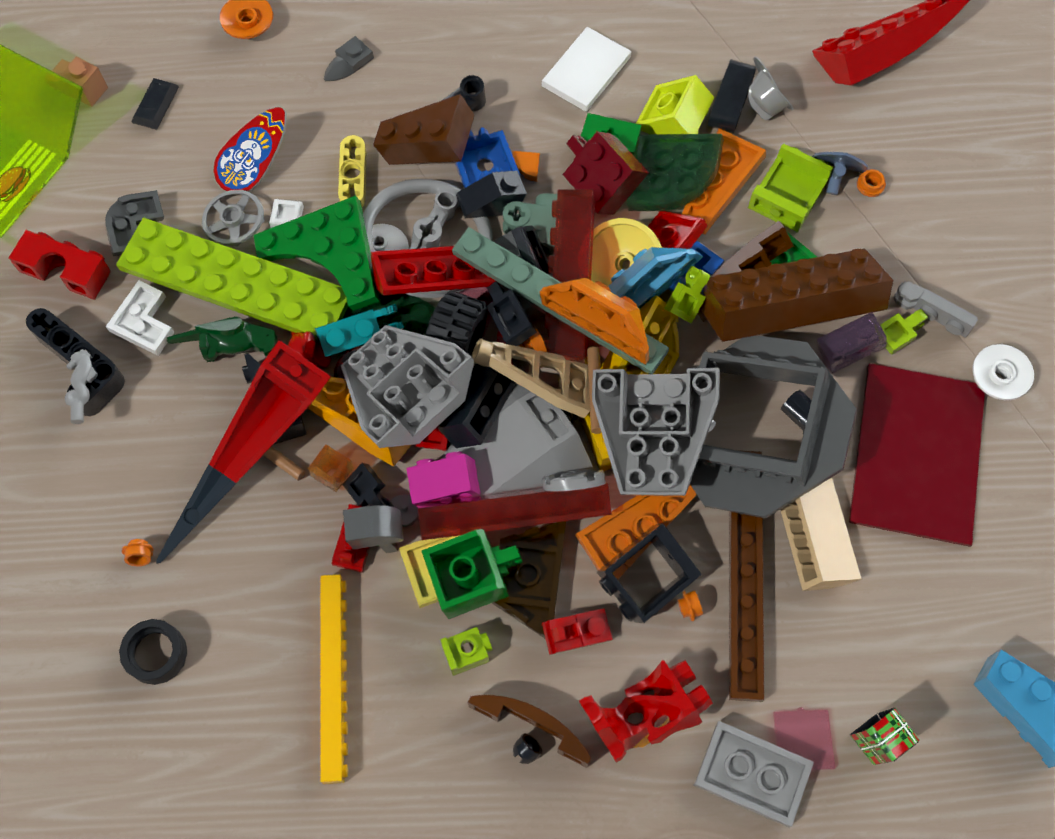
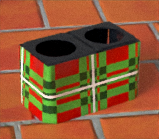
(885, 738)

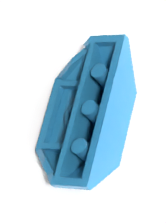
(652, 273)

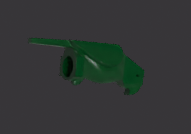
(228, 337)

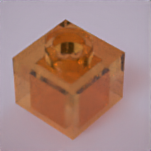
(327, 460)

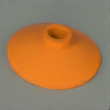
(246, 18)

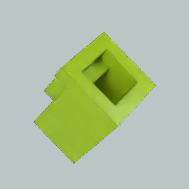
(461, 661)

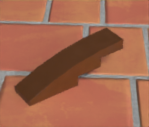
(757, 252)

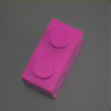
(443, 479)

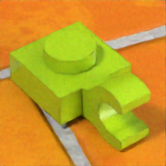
(687, 298)
(902, 331)

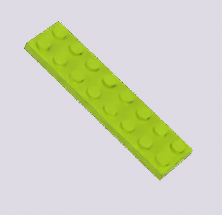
(232, 278)

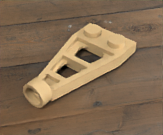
(573, 376)

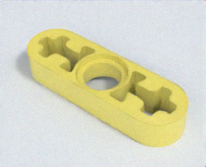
(347, 163)

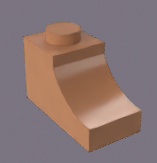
(84, 75)

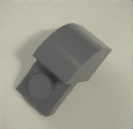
(373, 527)

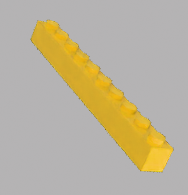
(332, 680)

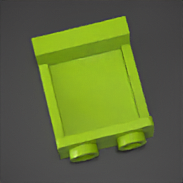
(790, 187)

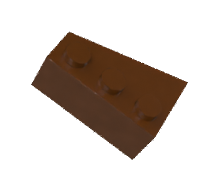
(426, 134)

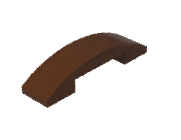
(494, 706)

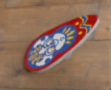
(250, 151)

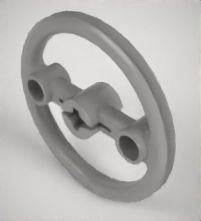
(439, 215)

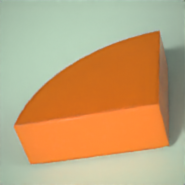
(527, 164)

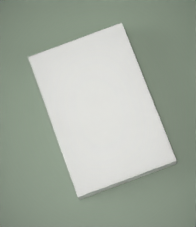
(586, 69)

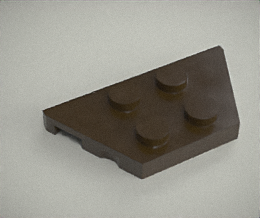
(535, 581)

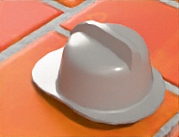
(765, 95)

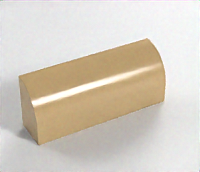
(820, 539)

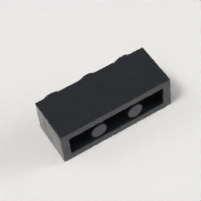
(478, 412)

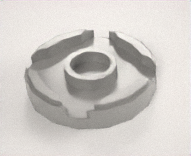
(574, 480)

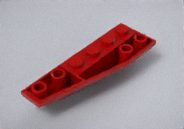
(884, 41)

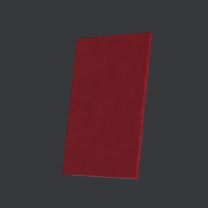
(918, 455)

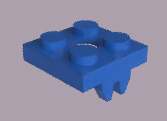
(485, 146)

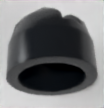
(527, 749)

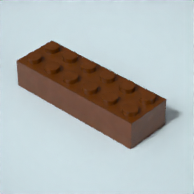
(795, 294)

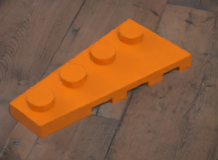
(736, 166)
(629, 521)

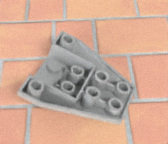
(405, 385)
(655, 426)
(526, 445)

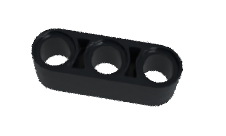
(732, 96)

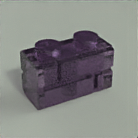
(852, 342)

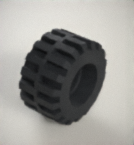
(458, 320)

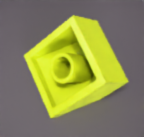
(676, 107)

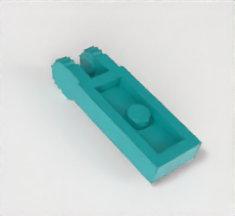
(352, 330)

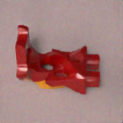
(663, 712)

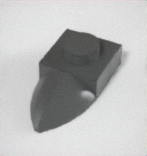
(348, 60)

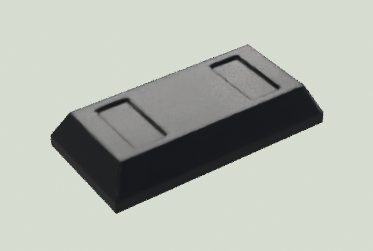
(155, 103)

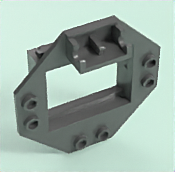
(764, 483)

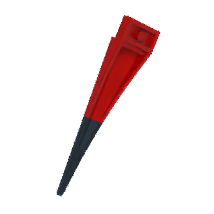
(273, 402)

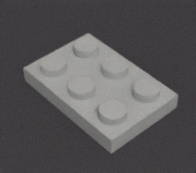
(754, 774)

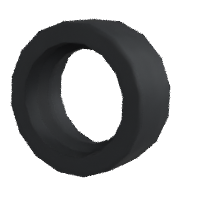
(134, 637)

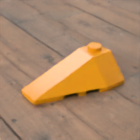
(337, 409)

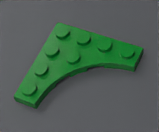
(332, 239)

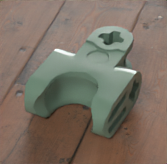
(535, 214)

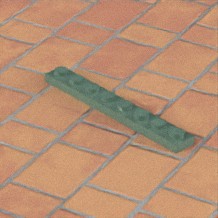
(529, 281)

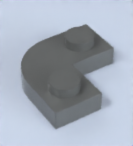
(126, 214)

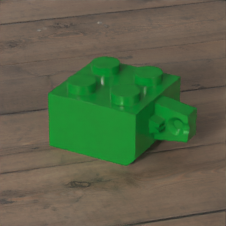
(469, 572)

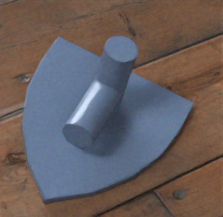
(840, 162)

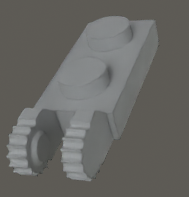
(936, 308)

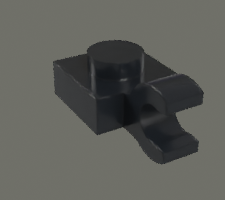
(365, 487)

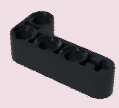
(100, 390)

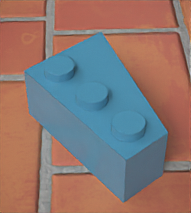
(1024, 699)

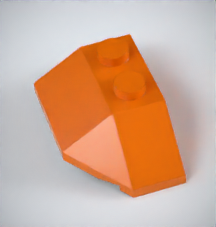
(600, 313)

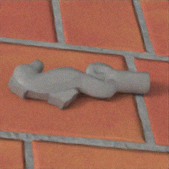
(82, 374)

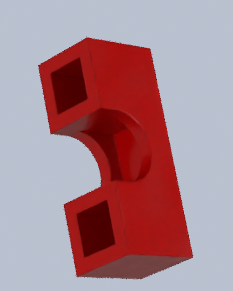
(40, 254)

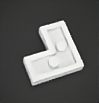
(135, 322)

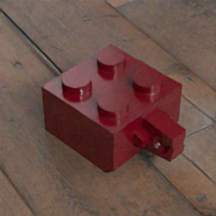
(606, 168)

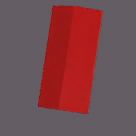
(424, 271)

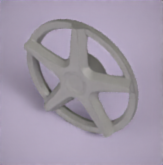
(232, 217)

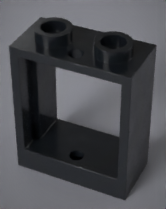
(673, 555)

